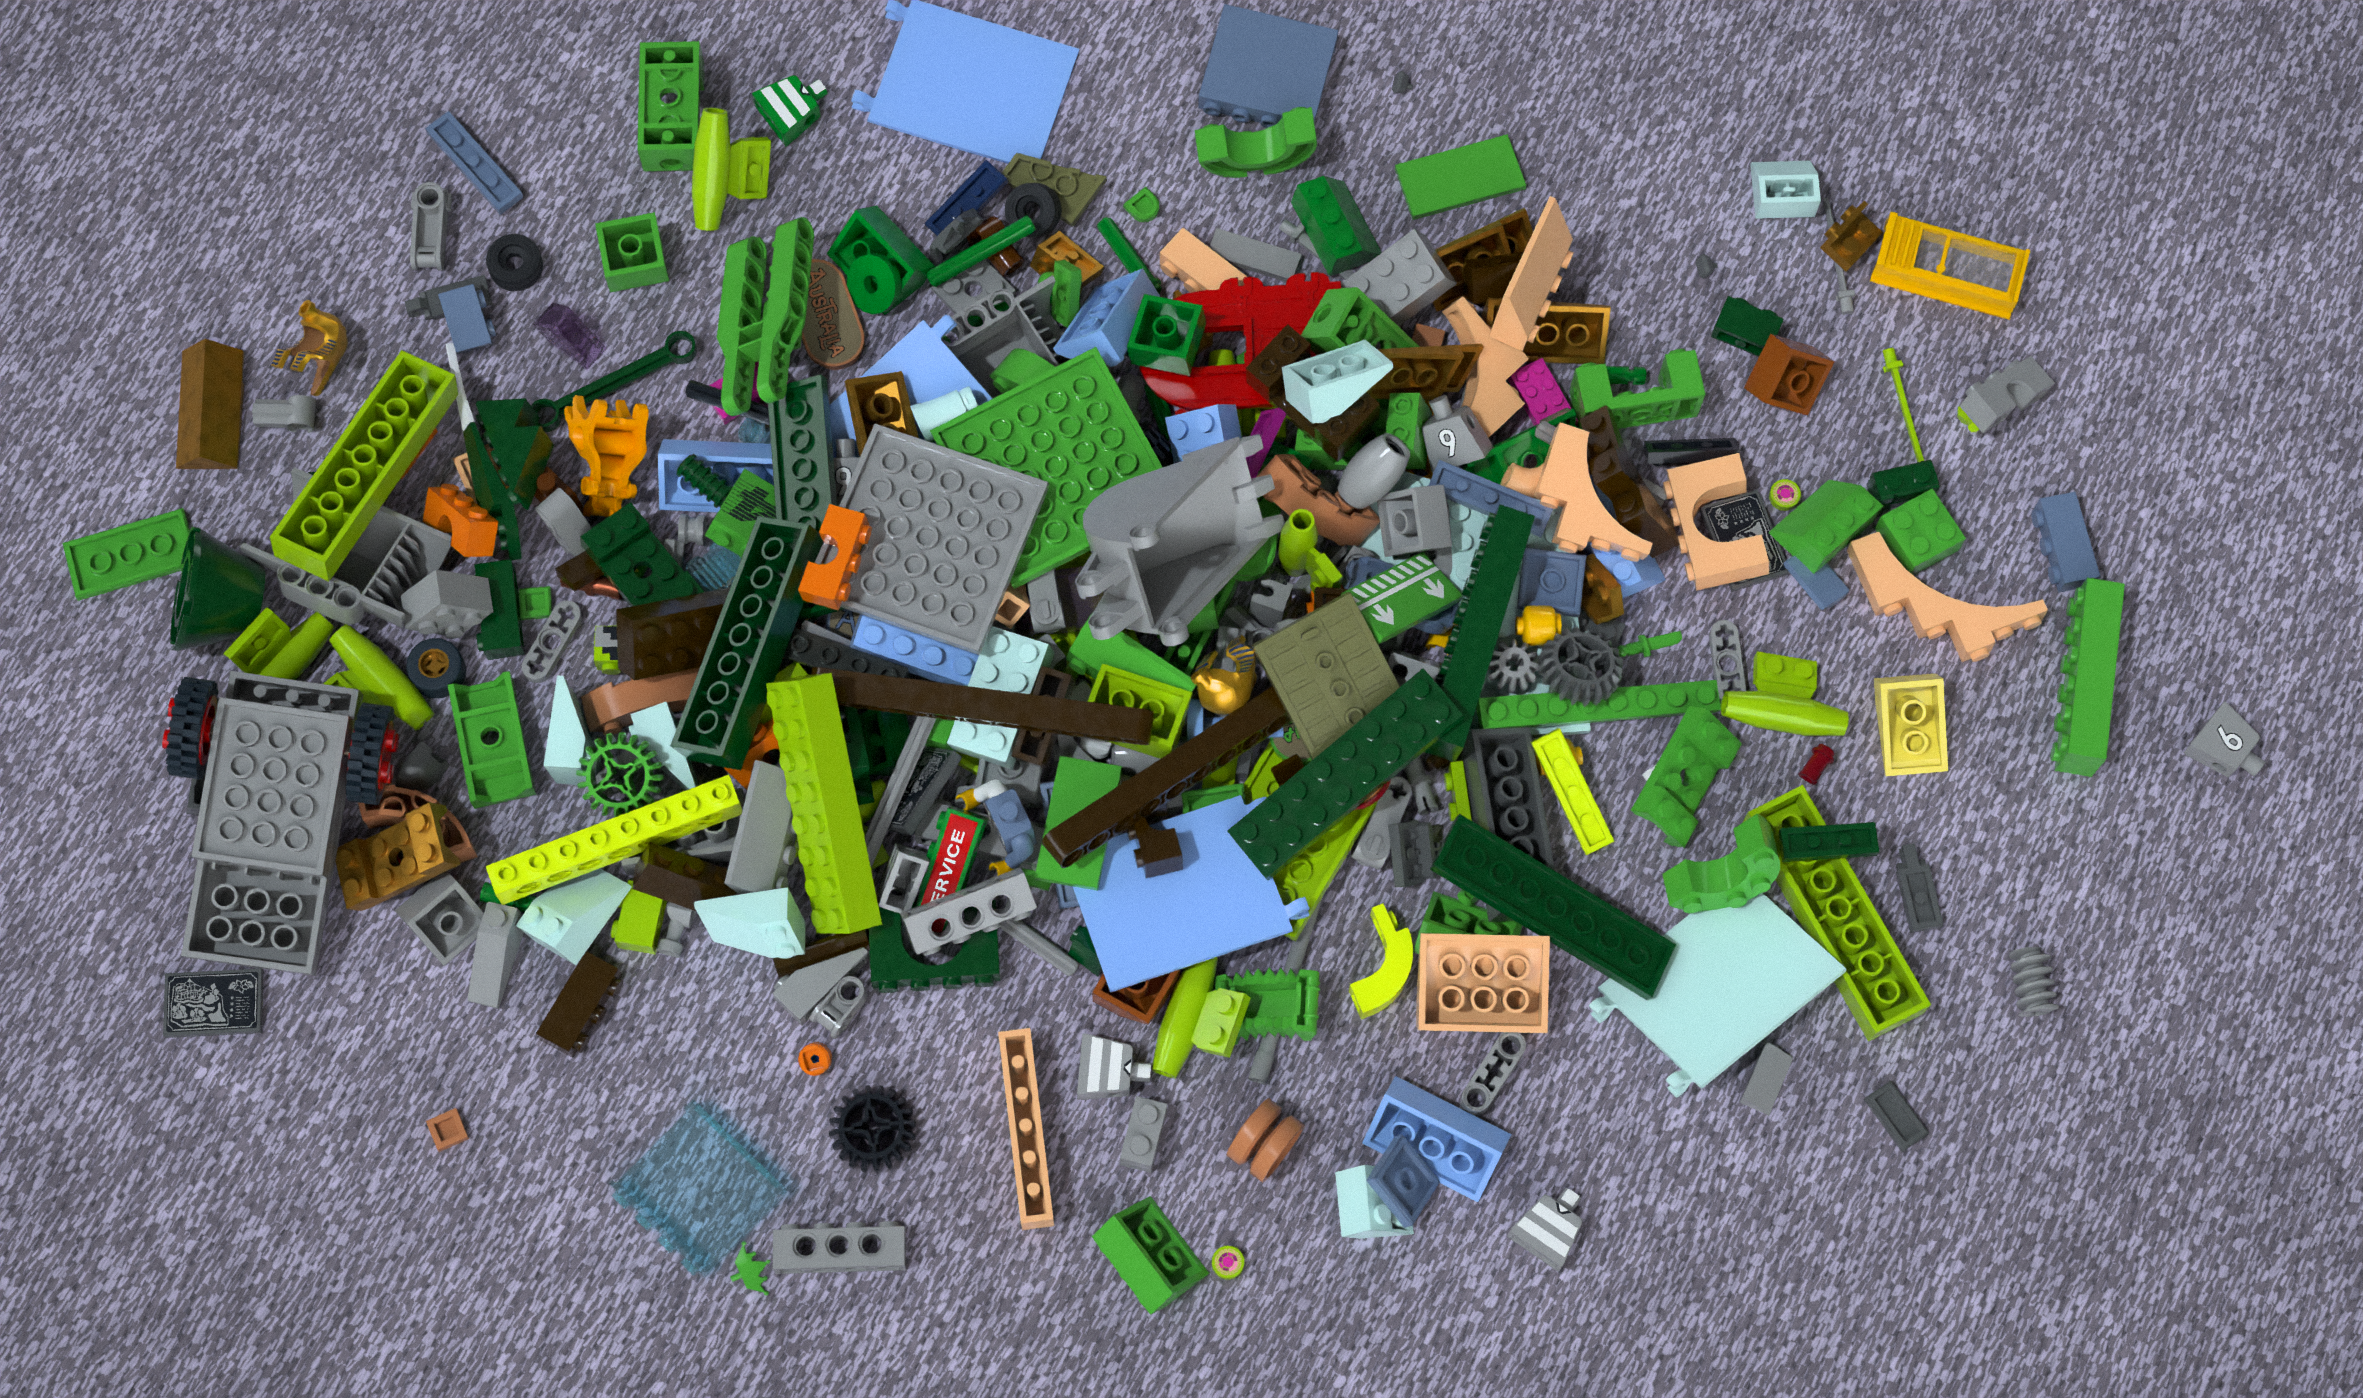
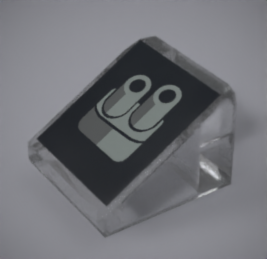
(1276, 574)

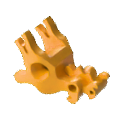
(612, 449)

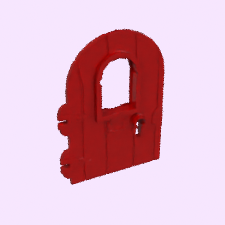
(1257, 311)

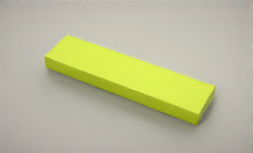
(1572, 791)

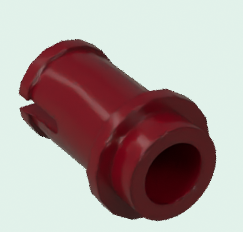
(1817, 763)

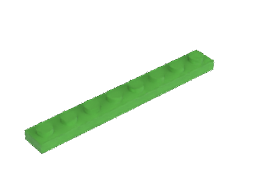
(1623, 704)

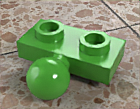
(1065, 291)

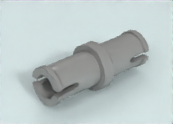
(1420, 787)

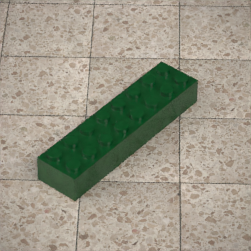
(1480, 619)
(747, 644)

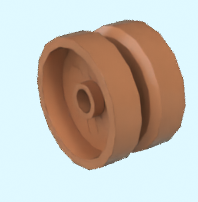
(1261, 1137)

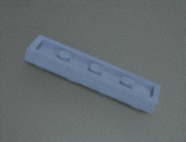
(474, 163)
(1486, 495)

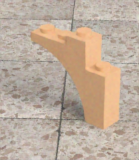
(1486, 386)
(1583, 517)

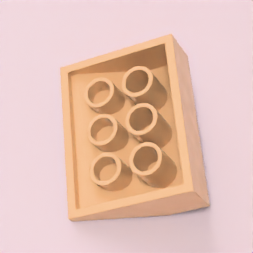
(1534, 279)
(1483, 983)

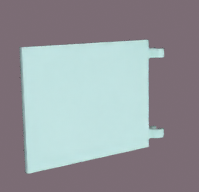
(1724, 987)

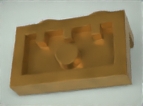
(1851, 238)
(1062, 248)
(1600, 592)

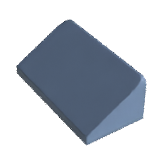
(1823, 586)

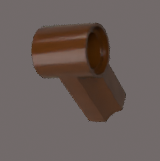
(1007, 259)

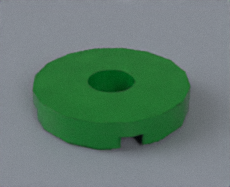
(860, 286)

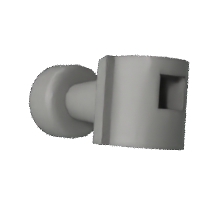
(679, 918)

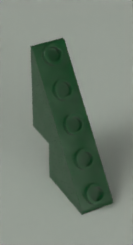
(517, 443)

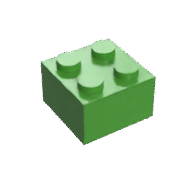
(632, 252)
(1920, 532)

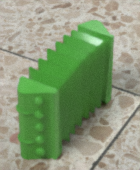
(1277, 1002)

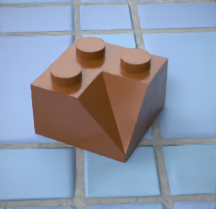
(1789, 374)
(1139, 1001)

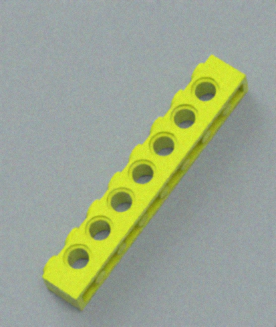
(614, 840)

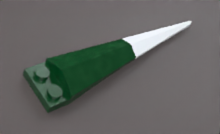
(487, 485)

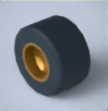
(431, 657)

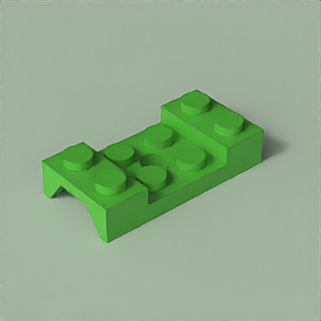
(1698, 747)
(497, 770)

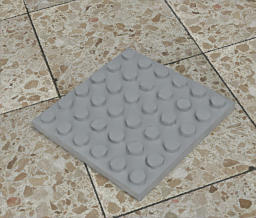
(938, 538)

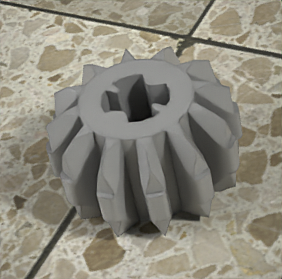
(1524, 671)

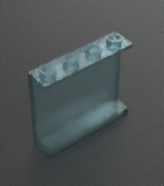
(698, 1190)

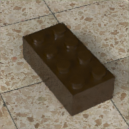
(667, 633)

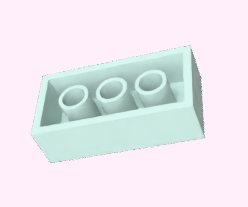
(1005, 664)

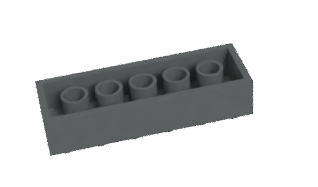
(1506, 792)

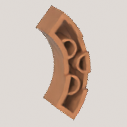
(1300, 489)
(610, 705)
(400, 801)

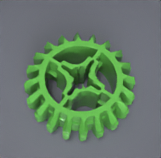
(611, 762)

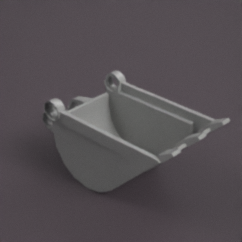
(1173, 540)

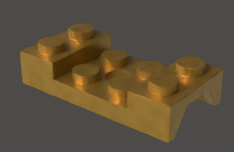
(370, 866)

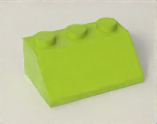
(1132, 690)

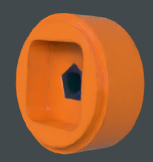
(815, 1058)

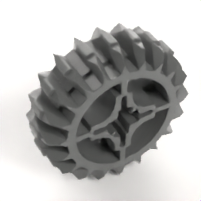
(1576, 676)

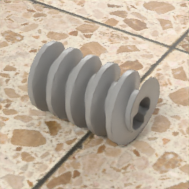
(2032, 981)

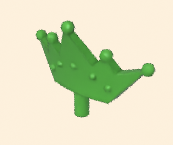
(750, 1270)

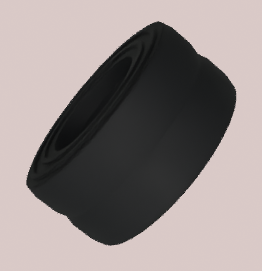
(1047, 200)
(514, 246)

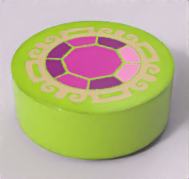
(1784, 495)
(1228, 1262)

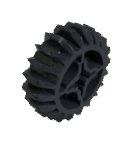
(887, 1127)

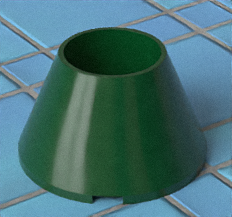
(216, 593)

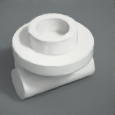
(1095, 748)

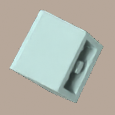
(1785, 189)
(1362, 1210)

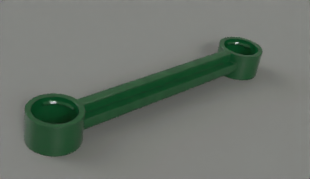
(619, 378)

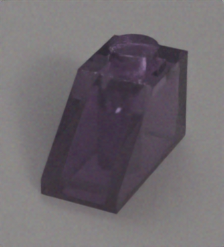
(569, 335)

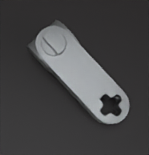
(429, 226)
(1046, 604)
(1374, 840)

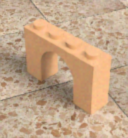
(1712, 561)

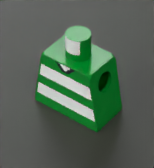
(789, 106)

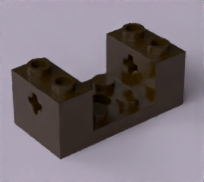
(1266, 378)

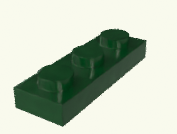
(1828, 842)

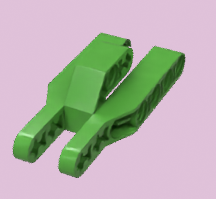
(772, 339)

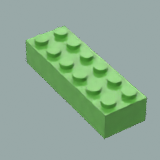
(2088, 677)

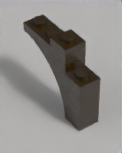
(1622, 484)

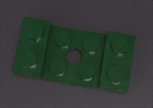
(626, 543)
(857, 754)

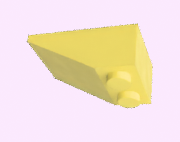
(1912, 723)

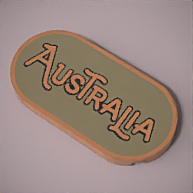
(832, 325)

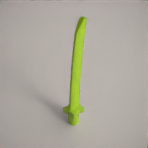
(1893, 366)

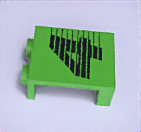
(736, 518)

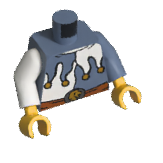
(1008, 820)

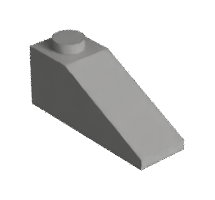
(494, 954)
(810, 985)

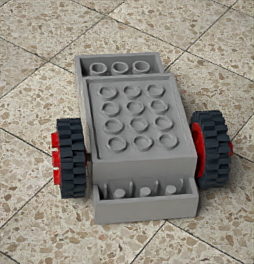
(271, 808)

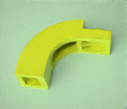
(1386, 984)

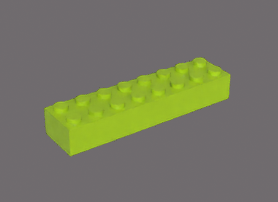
(364, 466)
(823, 804)
(1846, 924)

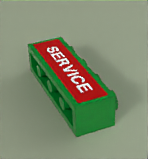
(951, 857)

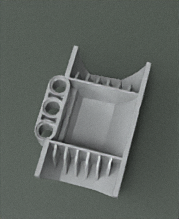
(986, 346)
(379, 568)

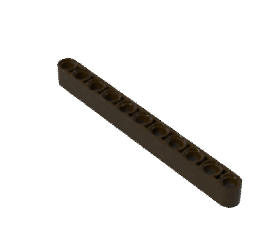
(991, 707)
(1166, 779)

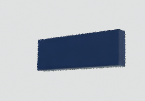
(973, 193)

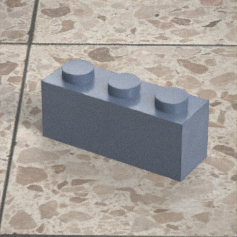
(2065, 541)

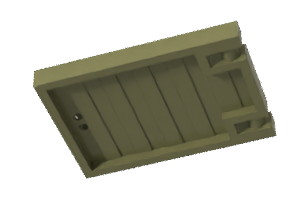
(1328, 674)

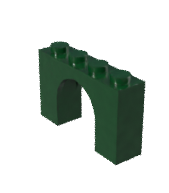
(894, 968)

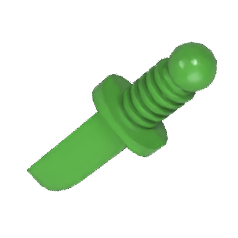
(1646, 645)

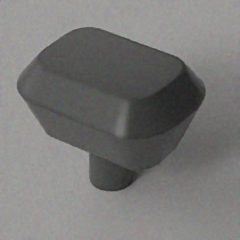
(1401, 83)
(1705, 266)

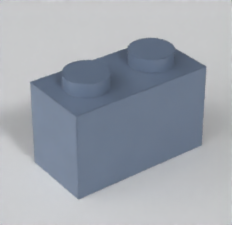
(466, 318)

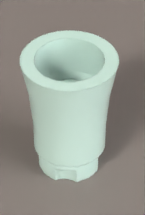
(942, 409)

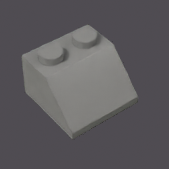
(1414, 520)
(442, 917)

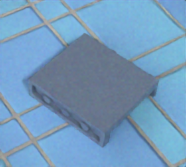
(1265, 66)

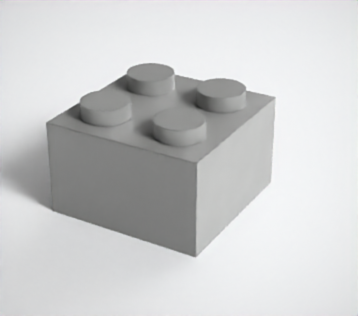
(447, 603)

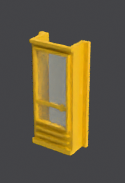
(1950, 266)

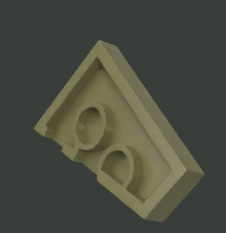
(1071, 185)

